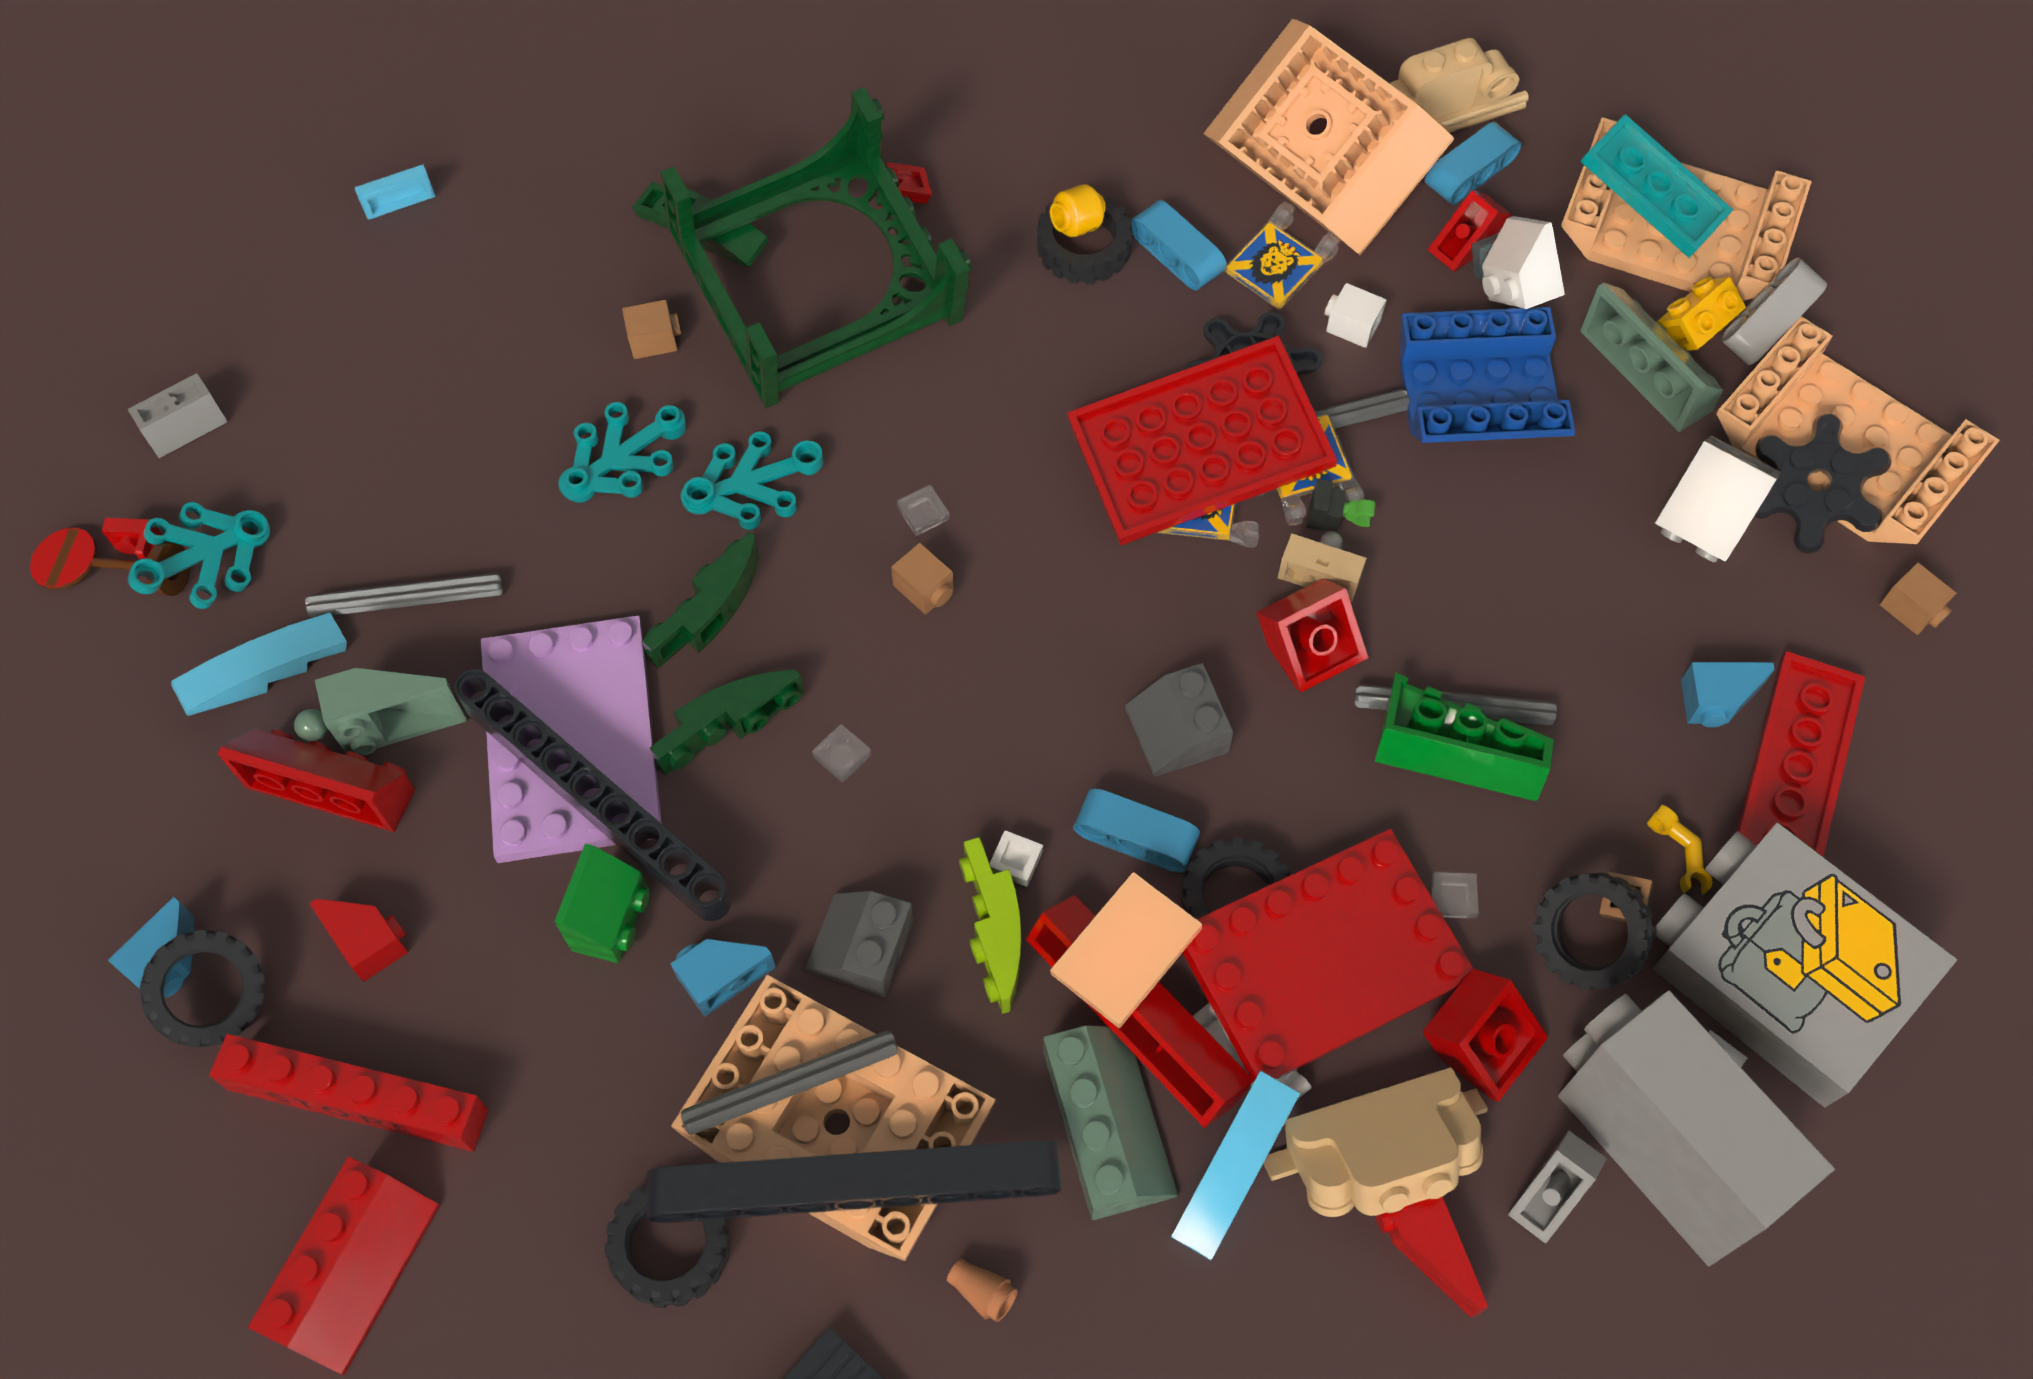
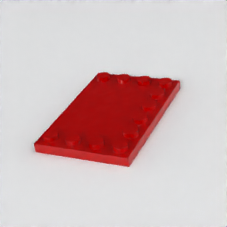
(1201, 440)
(1325, 957)

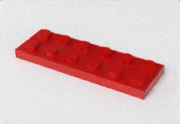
(1802, 751)

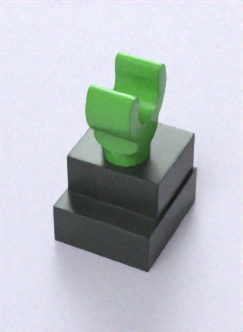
(1329, 507)

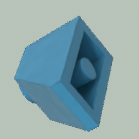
(1721, 689)
(166, 924)
(720, 970)

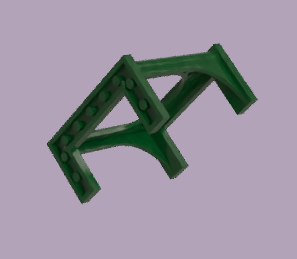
(846, 157)

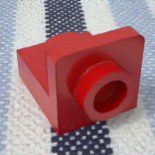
(912, 182)
(128, 536)

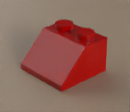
(1313, 633)
(1486, 1033)

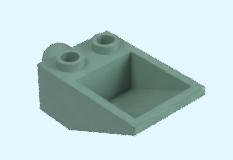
(378, 709)

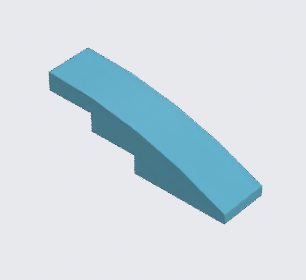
(251, 666)
(1235, 1165)

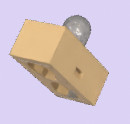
(1311, 561)

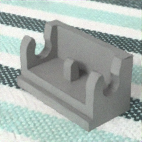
(177, 415)

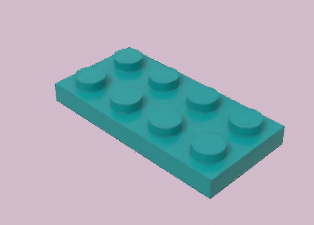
(1656, 185)

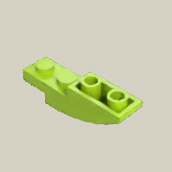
(999, 934)

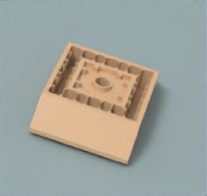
(1362, 162)
(889, 1105)

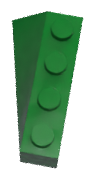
(1461, 743)

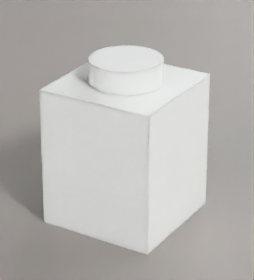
(1354, 314)

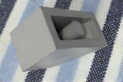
(1557, 1187)

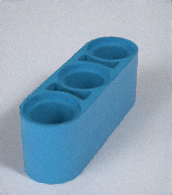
(1473, 163)
(1178, 245)
(1136, 830)

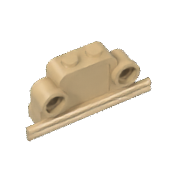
(1461, 84)
(1384, 1146)

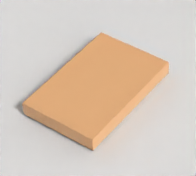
(1126, 949)

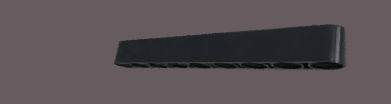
(602, 806)
(853, 1181)

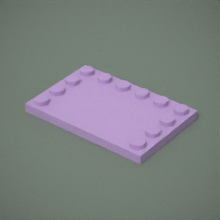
(595, 696)

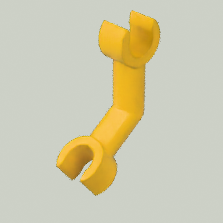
(1666, 823)

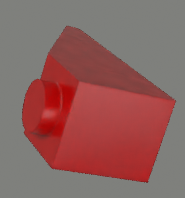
(1431, 1242)

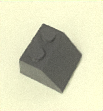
(1180, 721)
(861, 941)

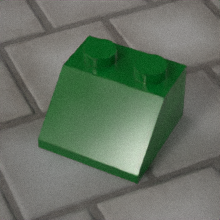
(602, 905)

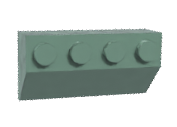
(1649, 358)
(1107, 1121)

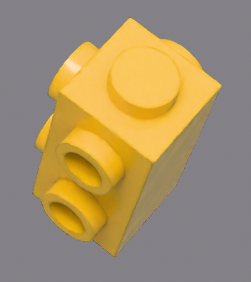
(1702, 312)

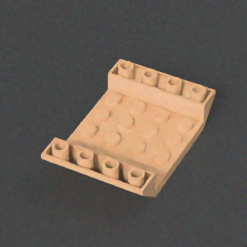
(1745, 246)
(1801, 383)

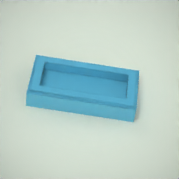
(395, 192)

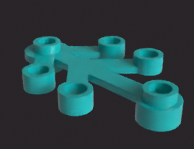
(618, 455)
(748, 481)
(203, 548)

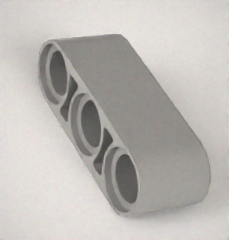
(1774, 311)

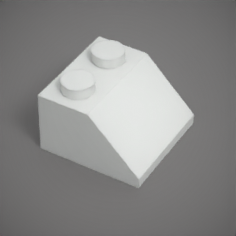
(1523, 264)

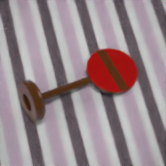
(72, 552)

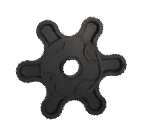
(1269, 325)
(1843, 497)

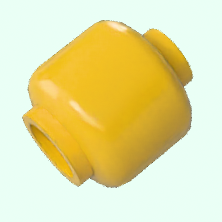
(1077, 210)

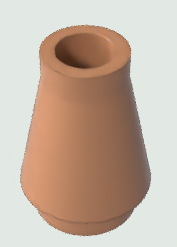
(984, 1290)

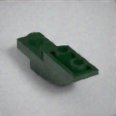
(738, 245)
(718, 595)
(738, 706)

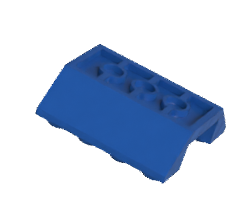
(1481, 375)

